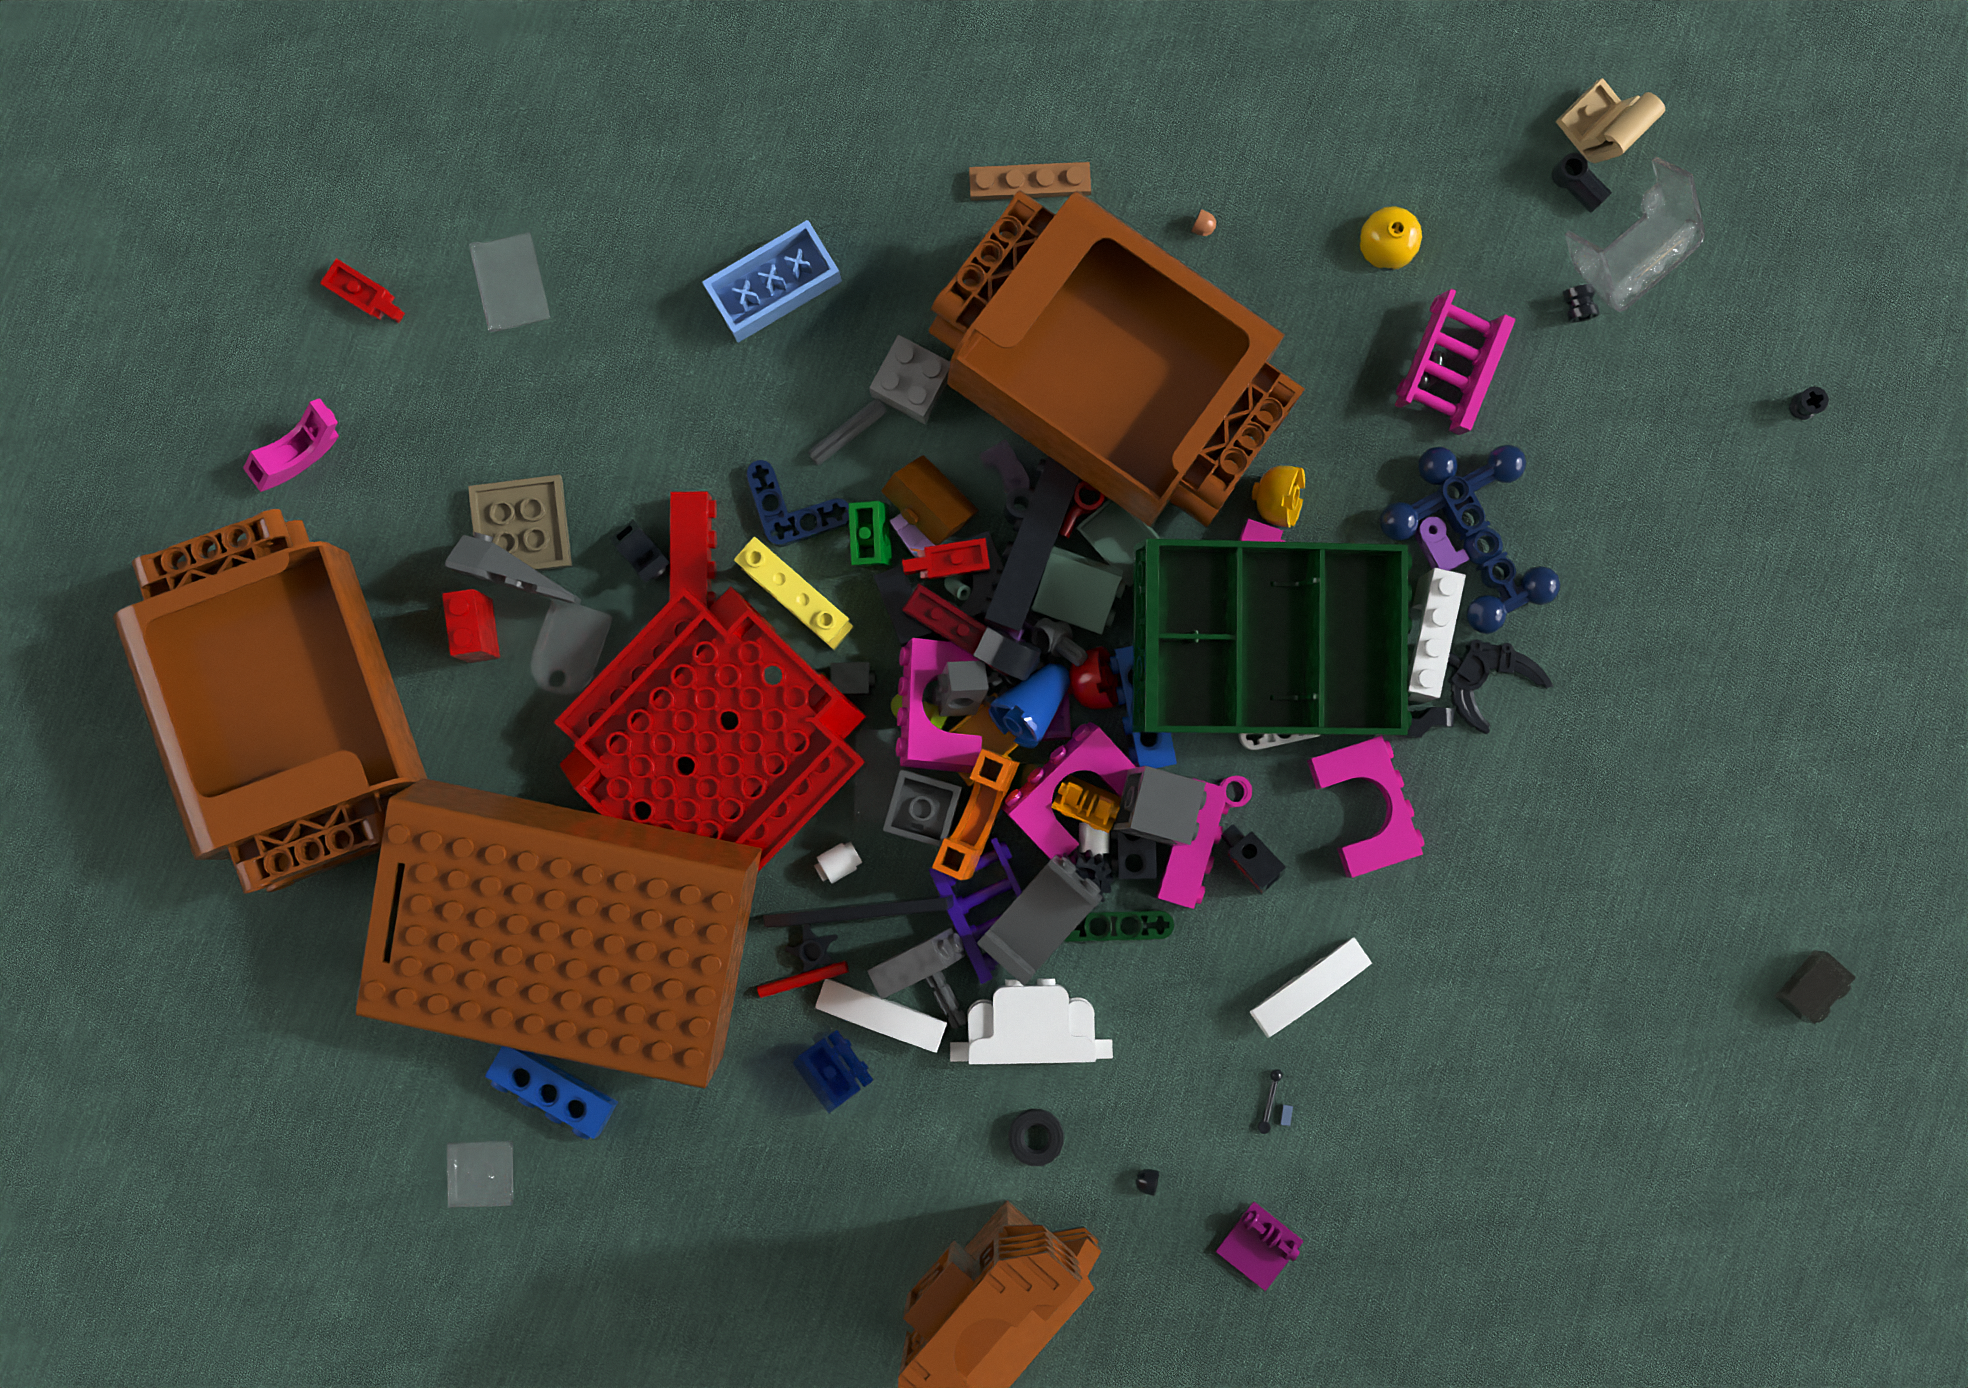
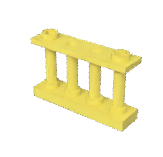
(794, 593)

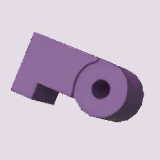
(1437, 546)

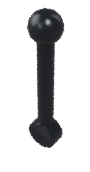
(1263, 1126)

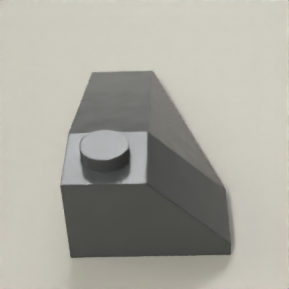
(487, 561)

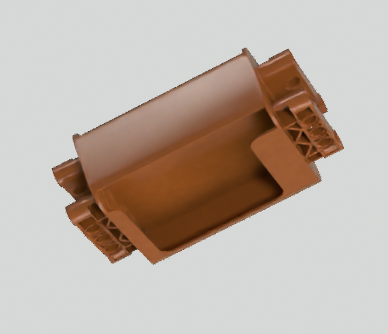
(1113, 357)
(268, 699)

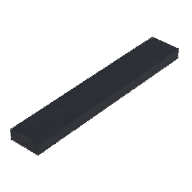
(858, 911)

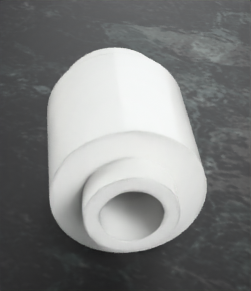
(1093, 839)
(837, 862)

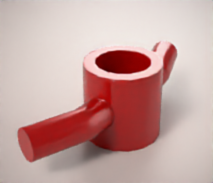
(1079, 508)

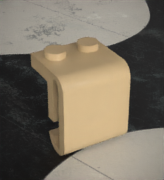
(1605, 125)

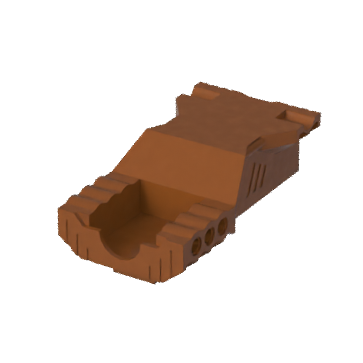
(994, 1303)

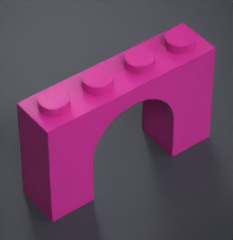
(920, 741)
(1032, 803)
(1397, 837)

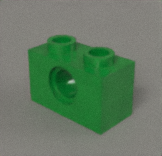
(870, 534)

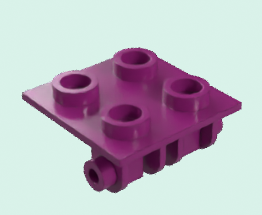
(1260, 1246)

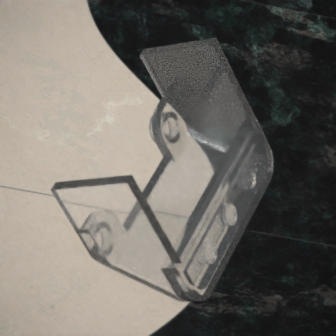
(1650, 247)

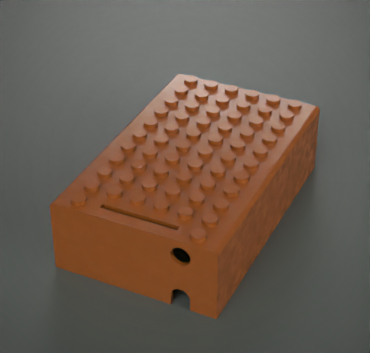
(557, 931)

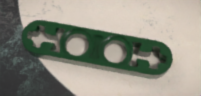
(1113, 926)

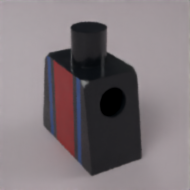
(1262, 869)

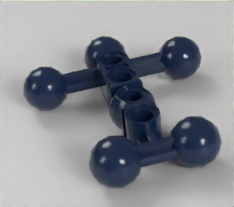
(1506, 465)

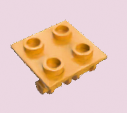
(1087, 803)

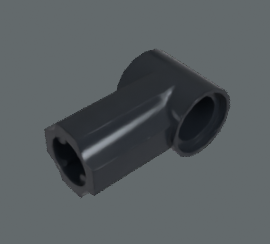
(1583, 184)

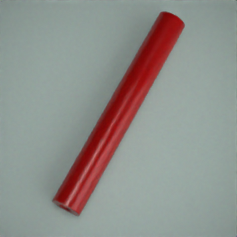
(803, 979)

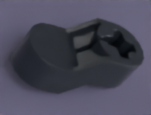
(1430, 718)

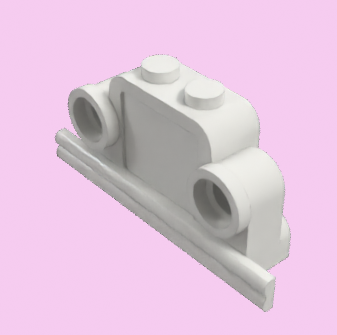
(1031, 1027)

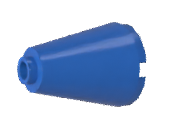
(1031, 705)

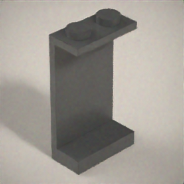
(1040, 919)

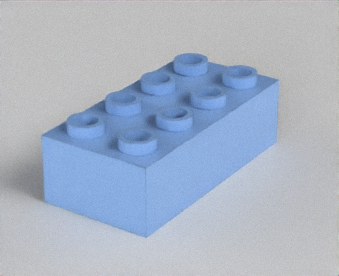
(772, 281)

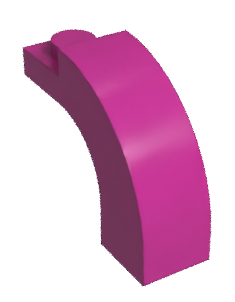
(294, 451)

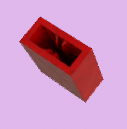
(471, 626)

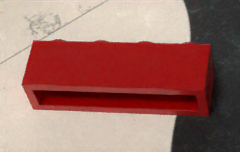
(692, 544)

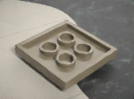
(525, 519)

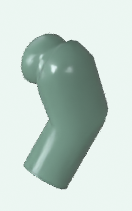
(957, 586)

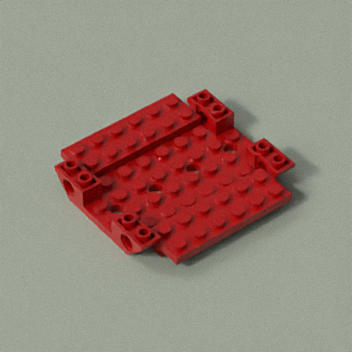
(668, 702)

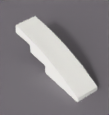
(1310, 987)
(881, 1015)

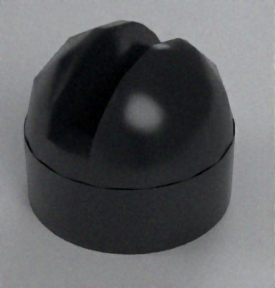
(1147, 1181)

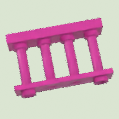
(1484, 359)

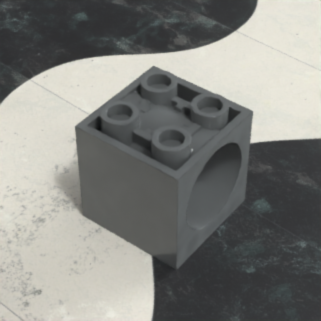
(1160, 806)
(922, 808)

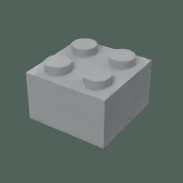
(911, 379)

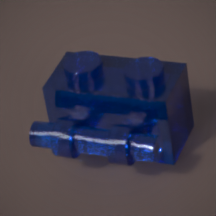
(828, 1075)

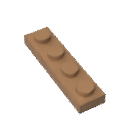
(1032, 179)

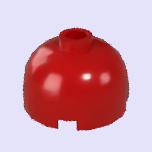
(1093, 681)

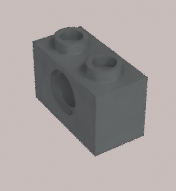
(960, 688)

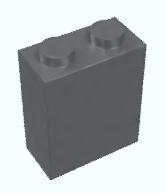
(917, 963)

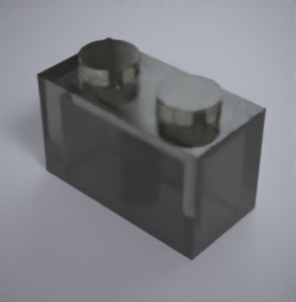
(1815, 987)

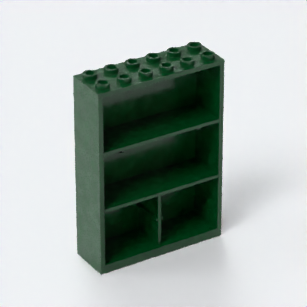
(1271, 637)

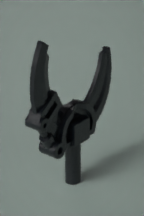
(1472, 672)

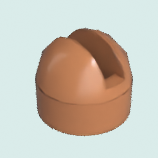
(1204, 224)

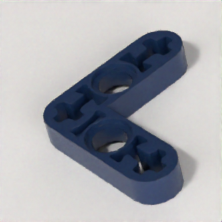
(782, 517)

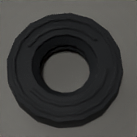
(1039, 1156)

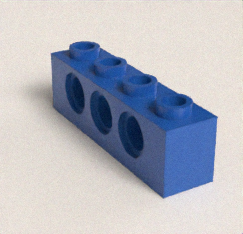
(1162, 751)
(596, 1104)

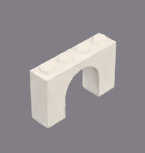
(1439, 599)

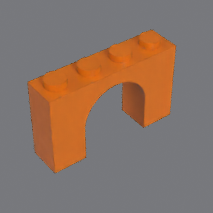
(963, 849)

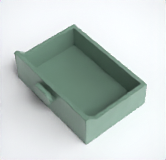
(1112, 537)

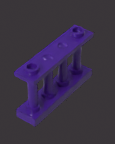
(972, 934)

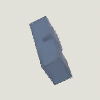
(1286, 1115)

